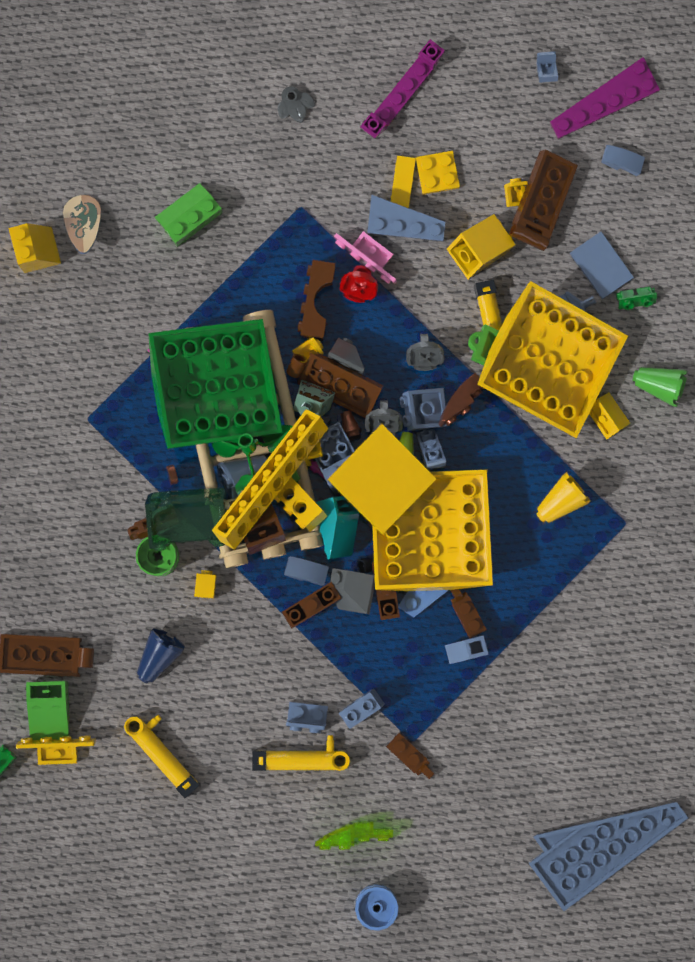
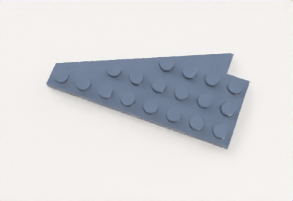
(589, 853)

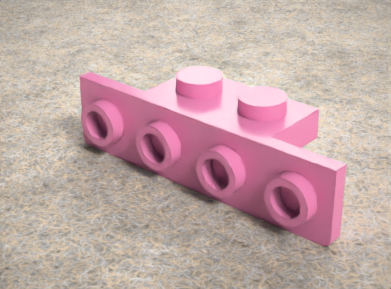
(370, 252)

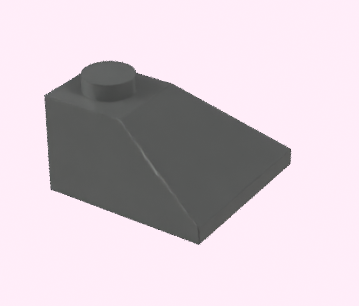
(347, 355)
(354, 589)

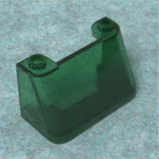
(184, 516)

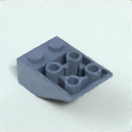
(335, 449)

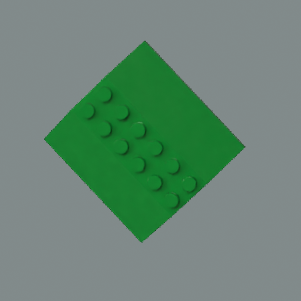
(213, 383)

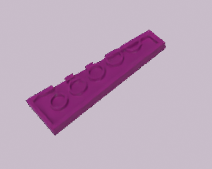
(619, 92)

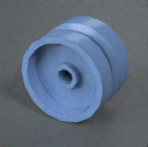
(371, 917)

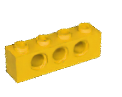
(311, 516)

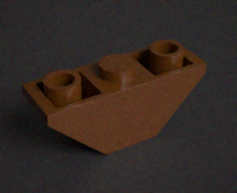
(387, 603)
(311, 605)

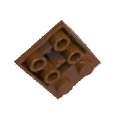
(265, 532)

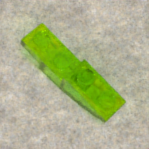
(345, 835)

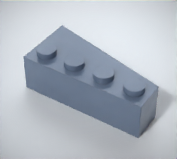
(398, 221)

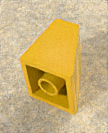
(480, 246)
(34, 247)

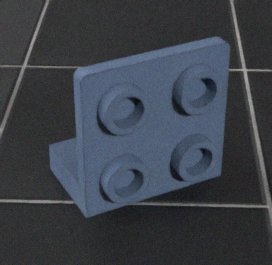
(307, 716)

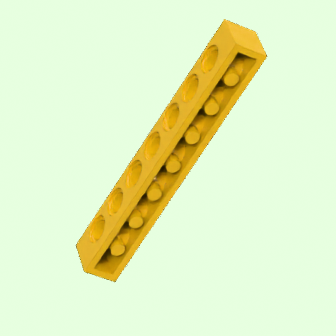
(270, 479)

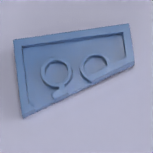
(417, 601)

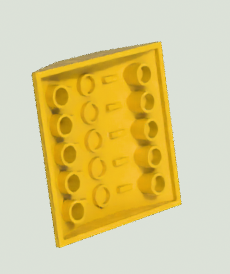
(551, 359)
(439, 538)

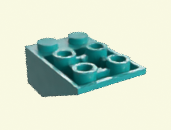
(338, 527)

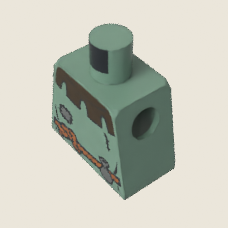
(313, 399)

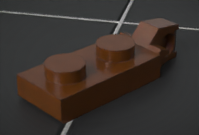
(467, 613)
(410, 756)

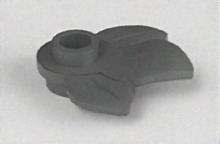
(297, 107)

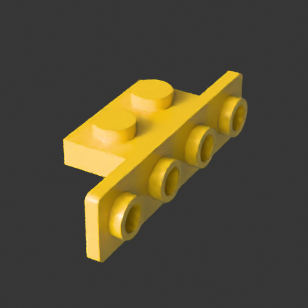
(56, 751)

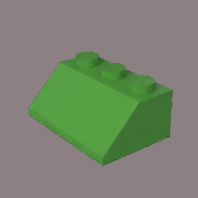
(189, 214)

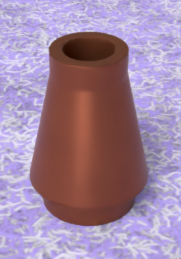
(350, 425)

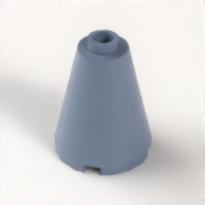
(234, 469)

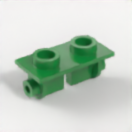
(645, 297)

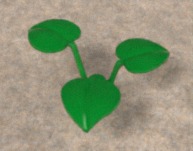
(248, 446)

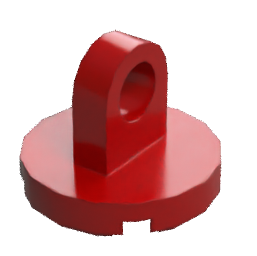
(359, 285)

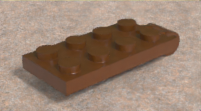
(350, 387)
(43, 655)

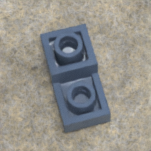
(624, 159)
(306, 570)

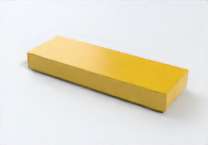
(403, 180)

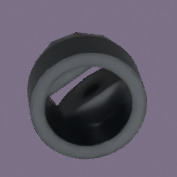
(364, 565)

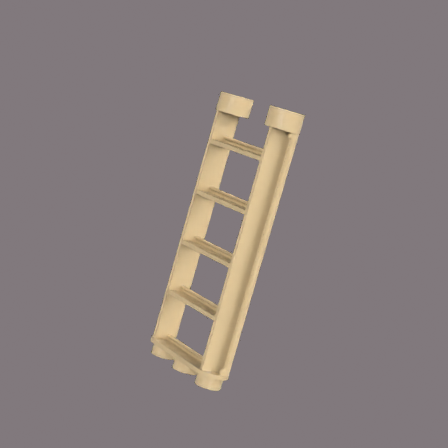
(307, 539)

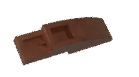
(461, 400)

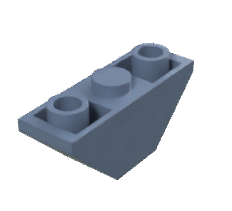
(431, 450)

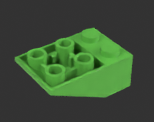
(48, 709)

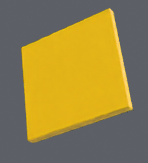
(381, 479)

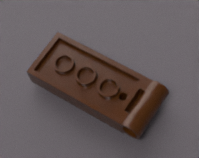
(542, 199)

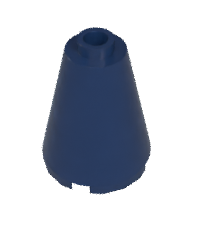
(158, 655)

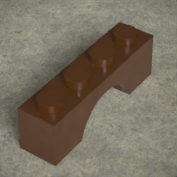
(321, 276)

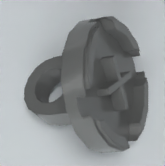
(425, 354)
(389, 418)

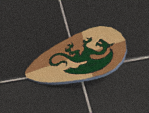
(82, 221)

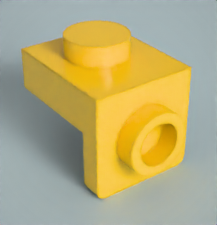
(514, 192)
(305, 348)

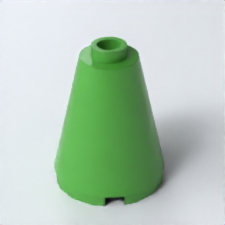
(661, 383)

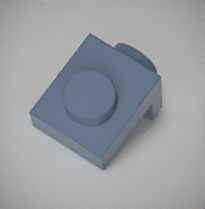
(547, 67)

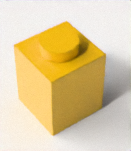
(205, 584)

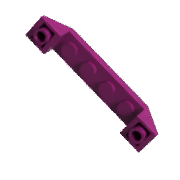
(404, 90)

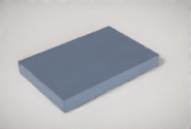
(601, 265)

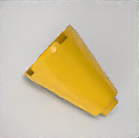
(562, 499)

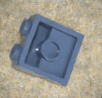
(422, 408)

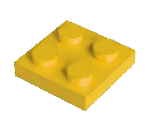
(437, 172)

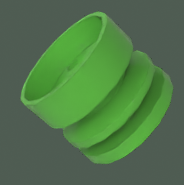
(147, 561)

